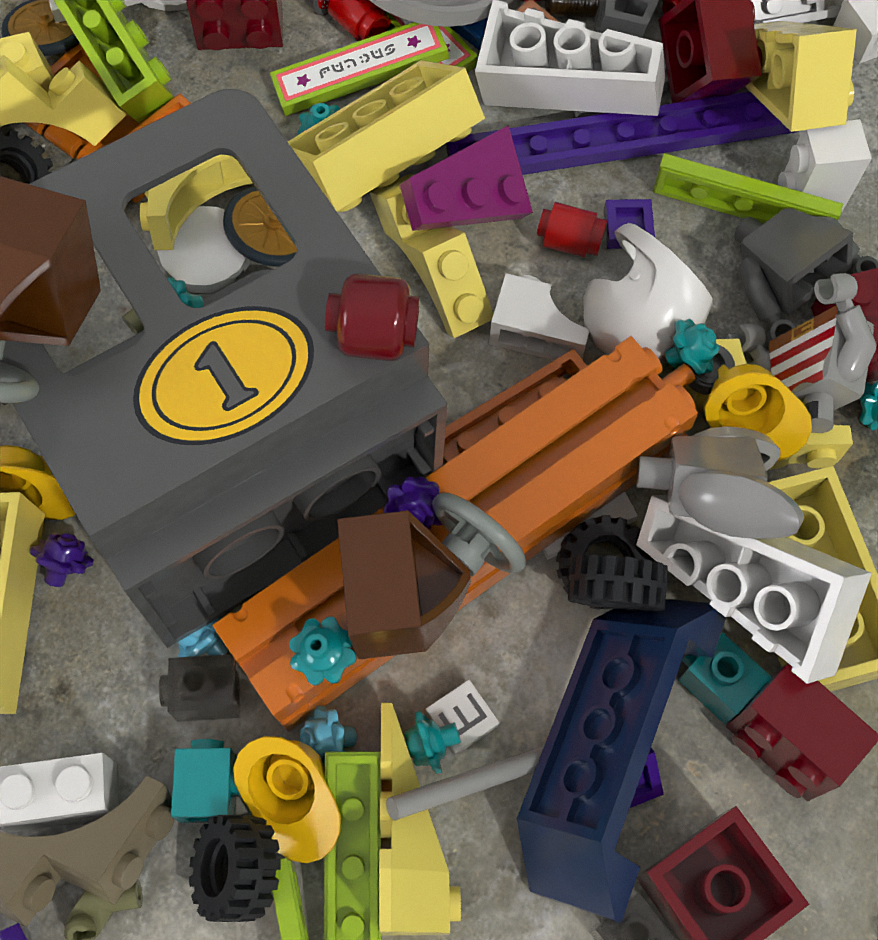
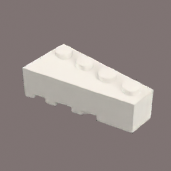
(566, 66)
(773, 587)

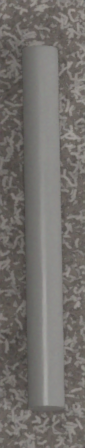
(463, 784)

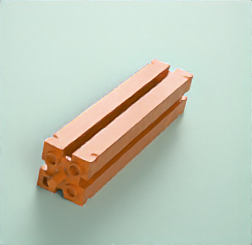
(529, 475)

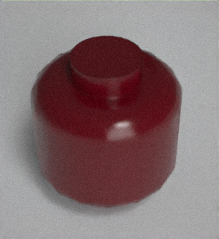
(373, 317)

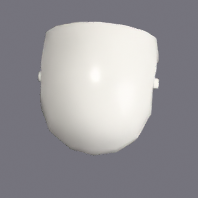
(647, 299)

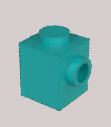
(725, 681)
(203, 782)

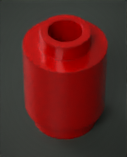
(359, 17)
(571, 230)

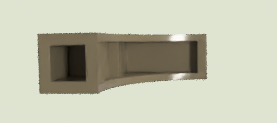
(96, 857)

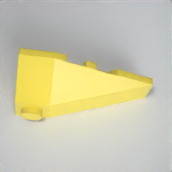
(411, 863)

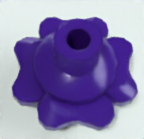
(416, 497)
(61, 556)

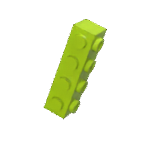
(119, 55)

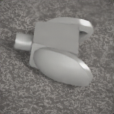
(723, 483)

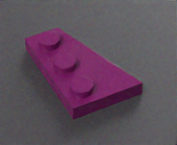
(469, 187)

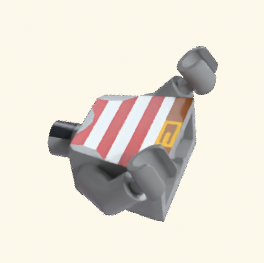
(822, 358)

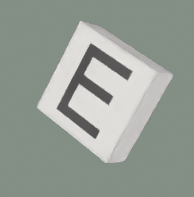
(469, 713)

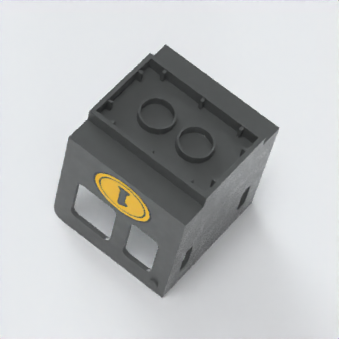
(229, 427)

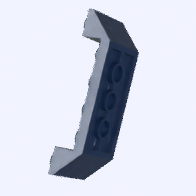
(600, 750)

